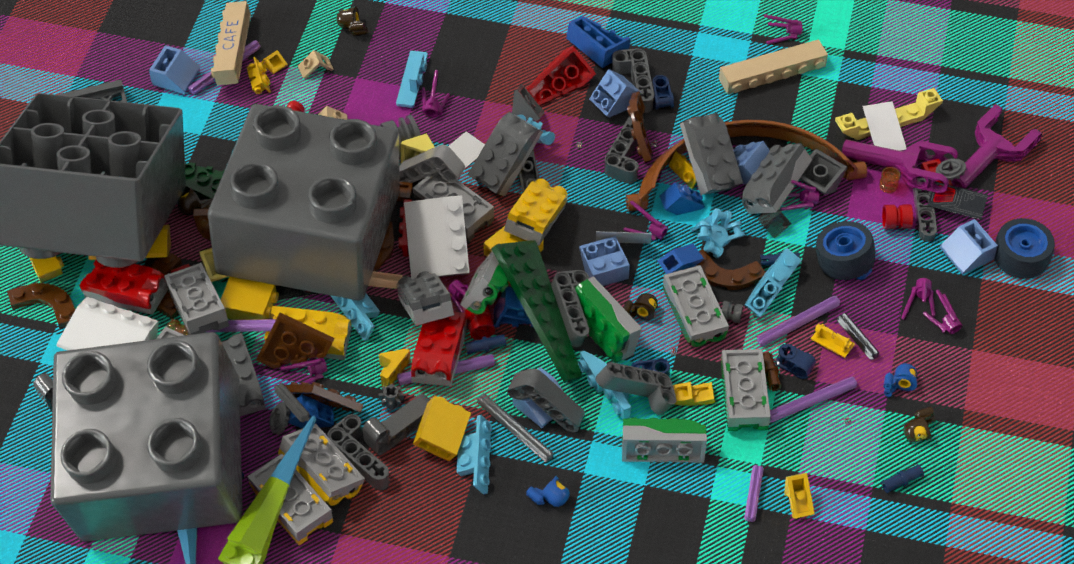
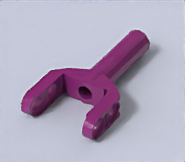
(994, 146)
(904, 160)

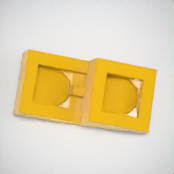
(694, 395)

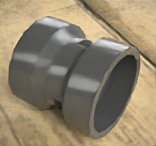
(727, 309)

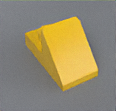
(394, 364)
(799, 495)

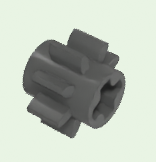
(391, 396)

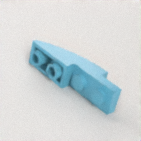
(772, 282)
(592, 366)

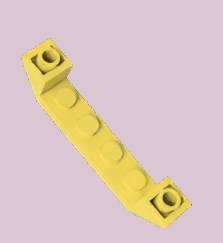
(925, 104)

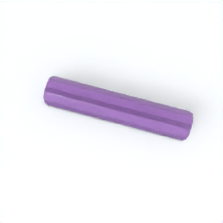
(753, 494)

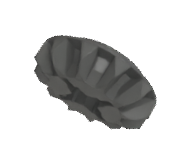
(956, 164)
(279, 418)

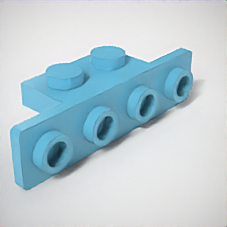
(412, 79)
(359, 313)
(475, 454)

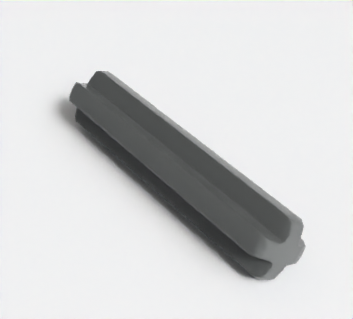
(292, 402)

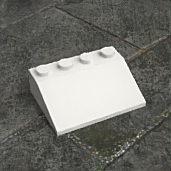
(437, 236)
(105, 324)

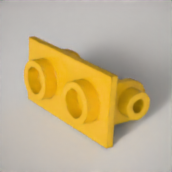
(258, 76)
(683, 169)
(832, 341)

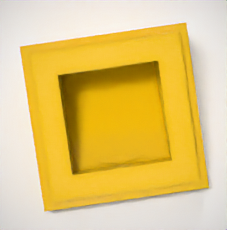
(274, 62)

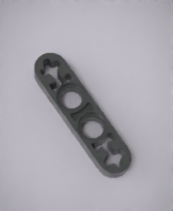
(921, 209)

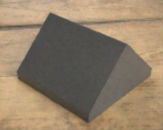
(525, 104)
(823, 173)

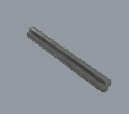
(515, 427)

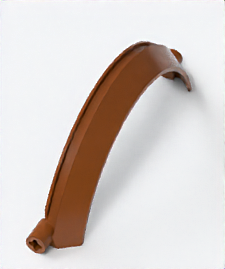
(750, 128)

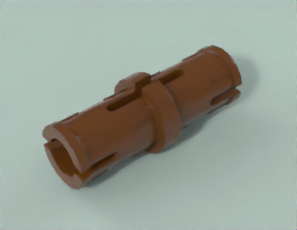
(771, 372)

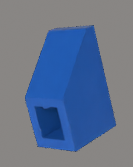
(681, 200)
(680, 259)
(323, 413)

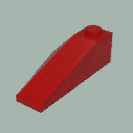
(561, 76)

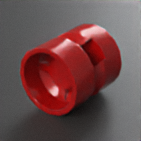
(898, 216)
(480, 324)

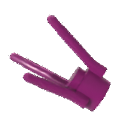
(793, 28)
(432, 107)
(809, 197)
(656, 228)
(923, 290)
(457, 291)
(950, 321)
(315, 367)

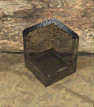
(774, 222)

